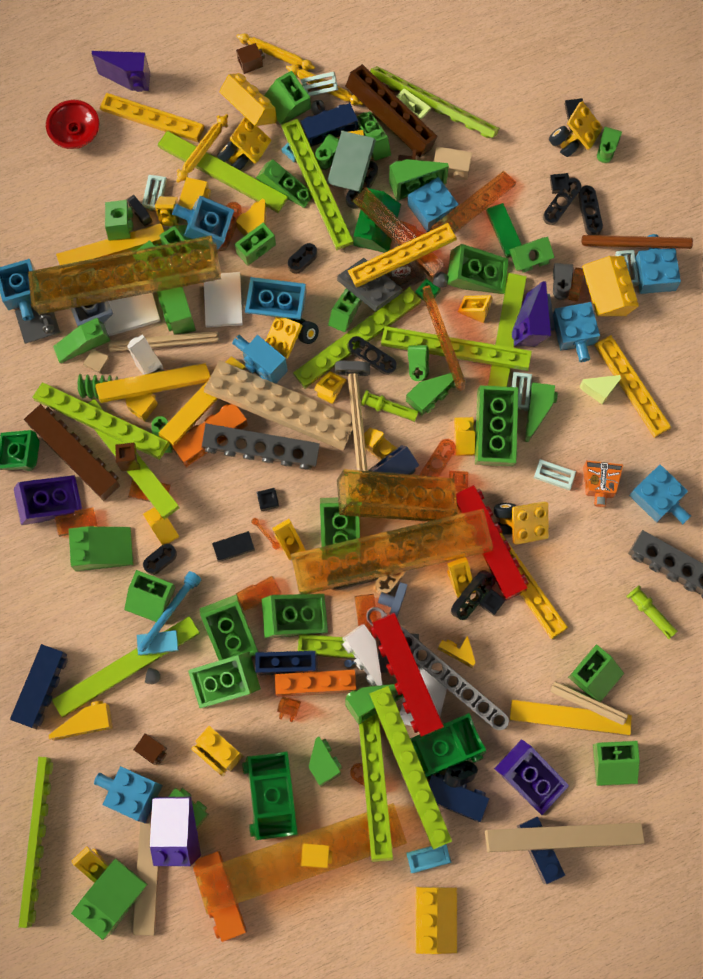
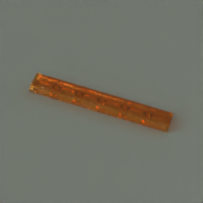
(477, 202)
(394, 229)
(443, 338)

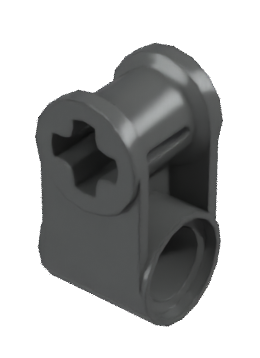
(562, 279)

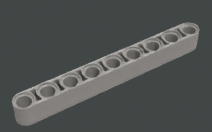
(445, 673)

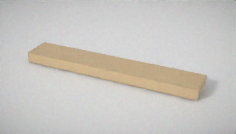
(147, 901)

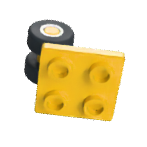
(584, 127)
(250, 143)
(285, 333)
(524, 522)

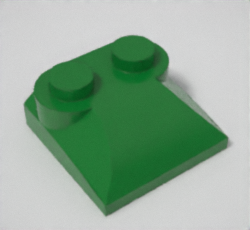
(19, 450)

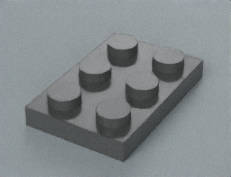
(374, 293)

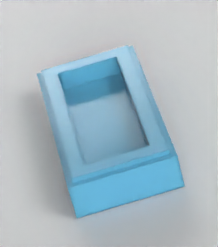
(162, 643)
(428, 858)

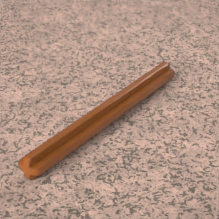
(637, 241)

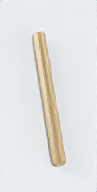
(169, 340)
(357, 422)

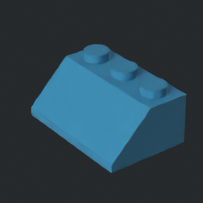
(276, 298)

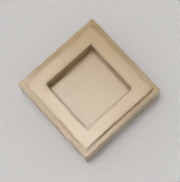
(96, 361)

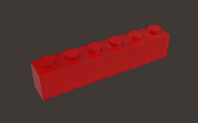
(499, 560)
(407, 674)

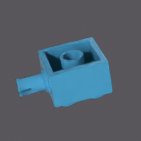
(431, 203)
(206, 219)
(657, 270)
(16, 288)
(576, 328)
(262, 358)
(661, 494)
(129, 793)

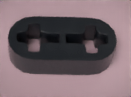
(139, 210)
(305, 260)
(162, 563)
(458, 771)

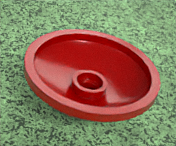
(72, 116)

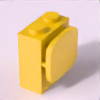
(216, 751)

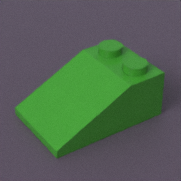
(412, 174)
(477, 270)
(336, 527)
(100, 547)
(294, 615)
(228, 628)
(224, 679)
(109, 899)

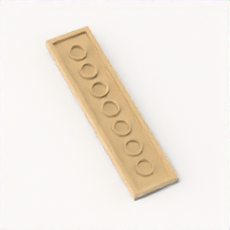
(280, 405)

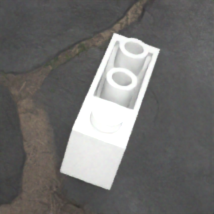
(144, 356)
(364, 649)

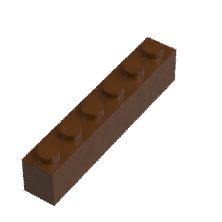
(391, 110)
(69, 449)

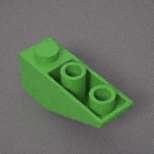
(372, 129)
(282, 181)
(428, 392)

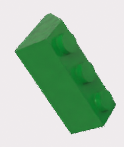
(367, 233)

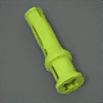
(381, 403)
(645, 604)

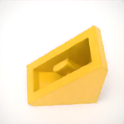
(476, 307)

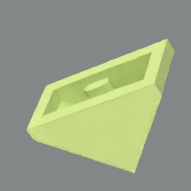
(417, 106)
(600, 387)

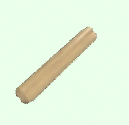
(589, 703)

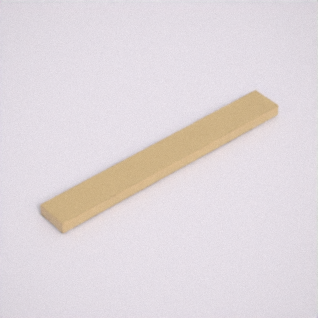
(564, 837)

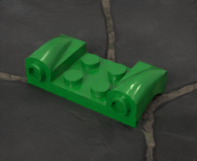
(449, 746)
(271, 796)

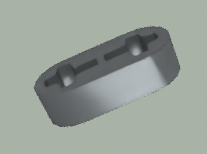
(347, 367)

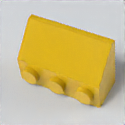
(248, 100)
(610, 286)
(435, 920)

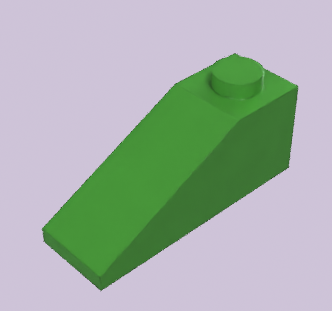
(344, 311)
(81, 340)
(540, 403)
(360, 702)

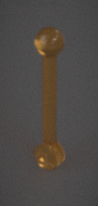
(275, 545)

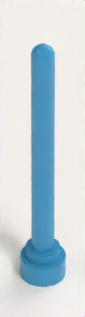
(191, 580)

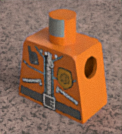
(601, 480)

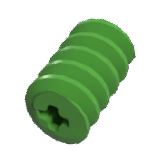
(88, 387)

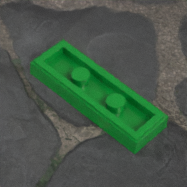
(503, 228)

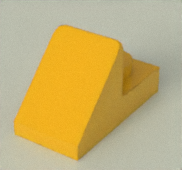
(330, 387)
(464, 436)
(377, 443)
(162, 528)
(288, 538)
(459, 575)
(463, 654)
(90, 863)

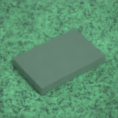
(351, 161)

